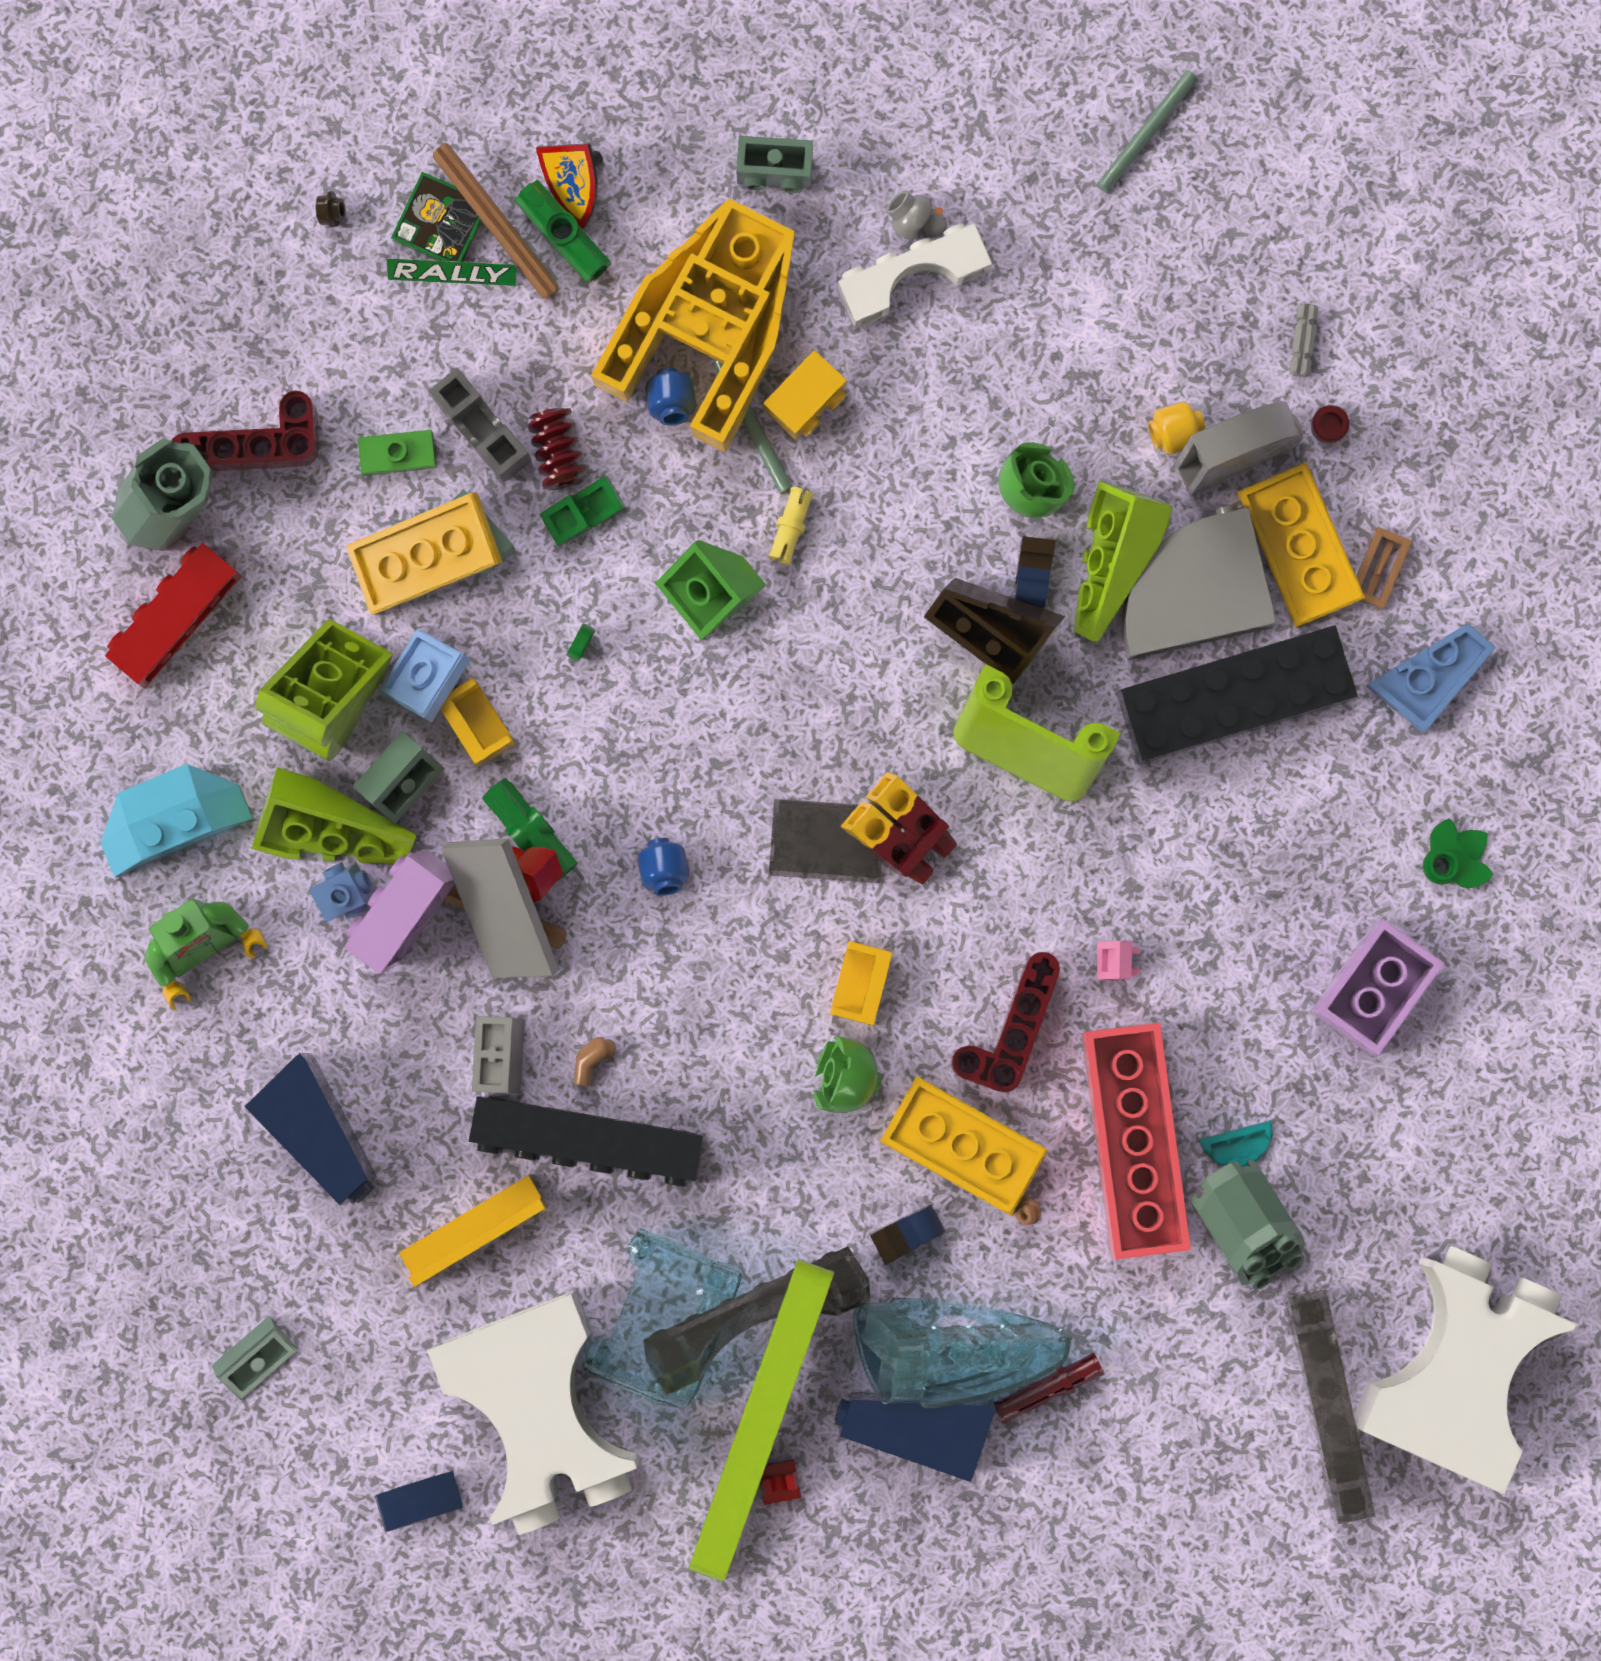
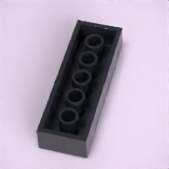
(1236, 694)
(586, 1138)

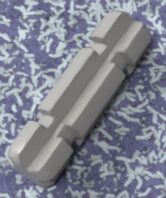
(1303, 340)

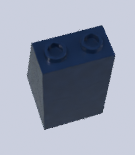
(312, 1127)
(937, 1438)

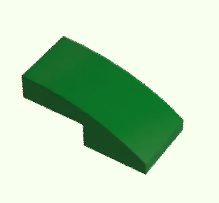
(582, 511)

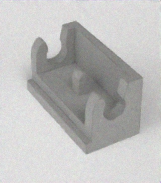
(498, 1055)

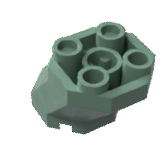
(162, 495)
(1249, 1224)

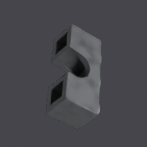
(479, 425)

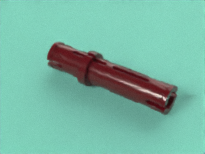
(1042, 1391)

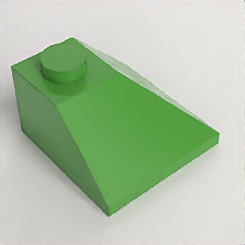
(709, 586)

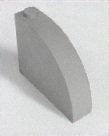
(1237, 445)
(1199, 587)

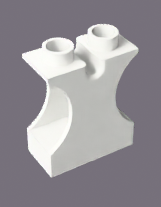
(525, 1384)
(1455, 1391)

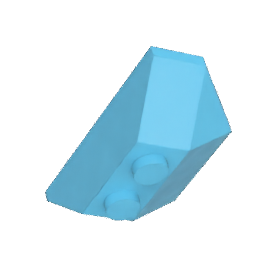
(170, 816)

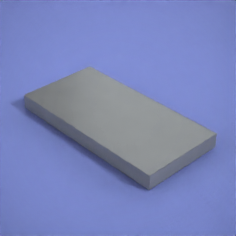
(500, 908)

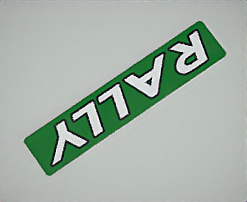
(451, 272)

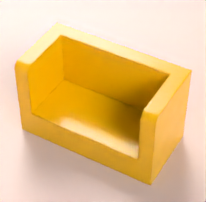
(476, 723)
(861, 983)

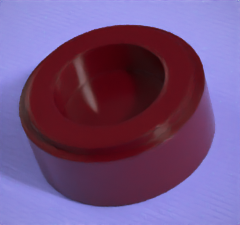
(1330, 424)

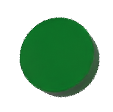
(580, 642)

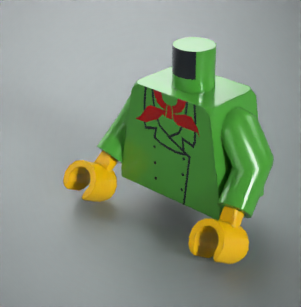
(190, 937)

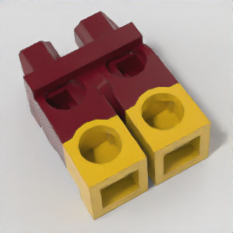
(912, 836)

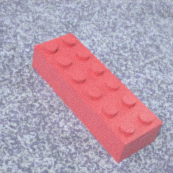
(1135, 1141)

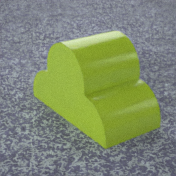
(323, 689)

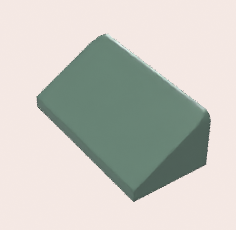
(254, 1358)

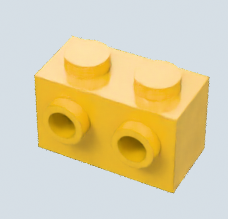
(806, 396)

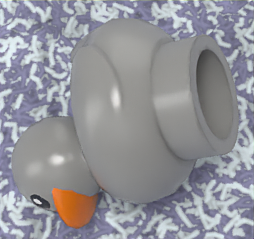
(913, 213)

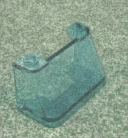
(666, 1290)

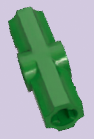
(547, 216)
(525, 823)

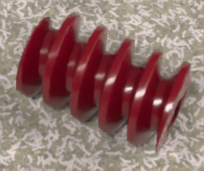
(555, 448)

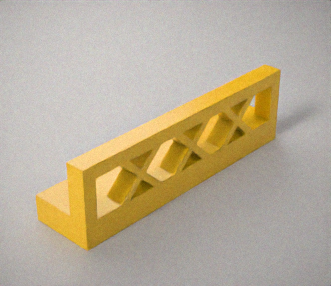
(472, 1230)

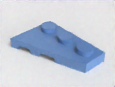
(1433, 677)

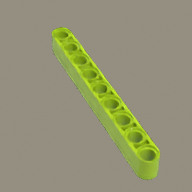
(761, 1420)

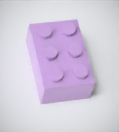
(400, 910)
(1377, 987)

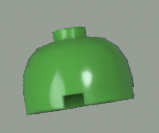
(1035, 481)
(848, 1076)

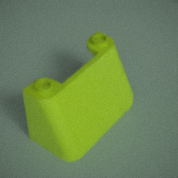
(1027, 748)

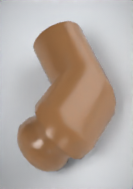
(589, 1056)
(1028, 1211)

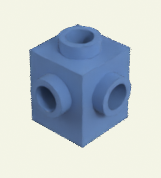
(342, 891)

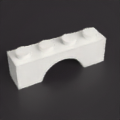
(956, 256)

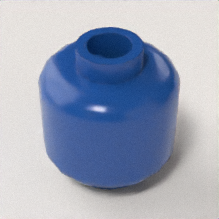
(670, 396)
(663, 867)

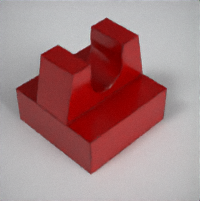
(780, 1482)

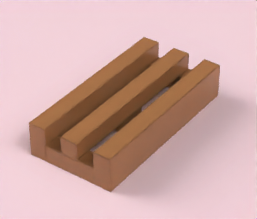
(1391, 538)

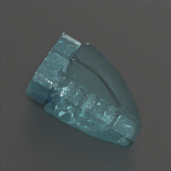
(940, 1366)

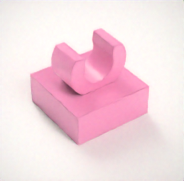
(1115, 960)

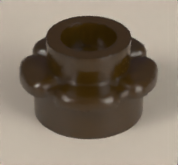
(330, 209)

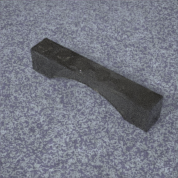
(686, 1349)
(1330, 1404)

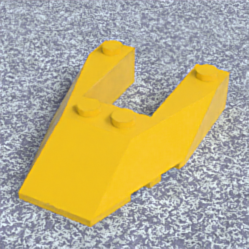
(718, 297)

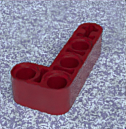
(246, 440)
(1014, 1020)

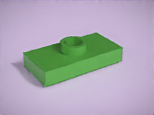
(397, 452)

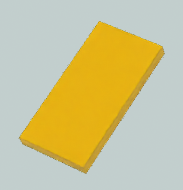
(1301, 545)
(424, 553)
(964, 1146)

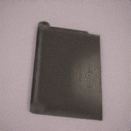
(814, 846)

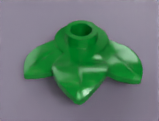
(1460, 853)

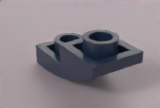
(418, 1501)

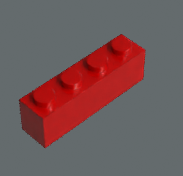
(172, 615)

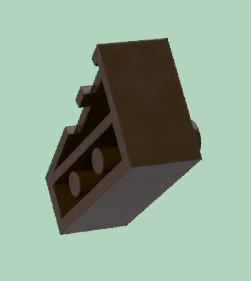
(993, 625)

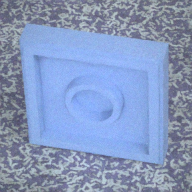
(424, 675)

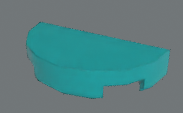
(1238, 1144)

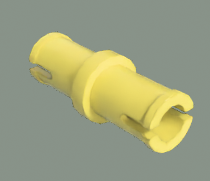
(790, 525)

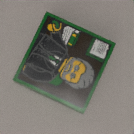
(437, 221)

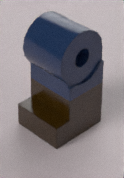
(1034, 570)
(907, 1233)

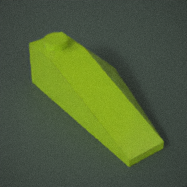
(1125, 538)
(314, 818)

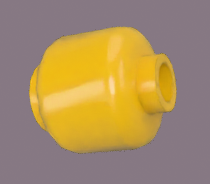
(1174, 426)

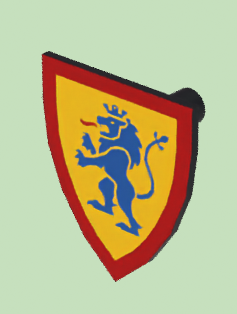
(572, 177)

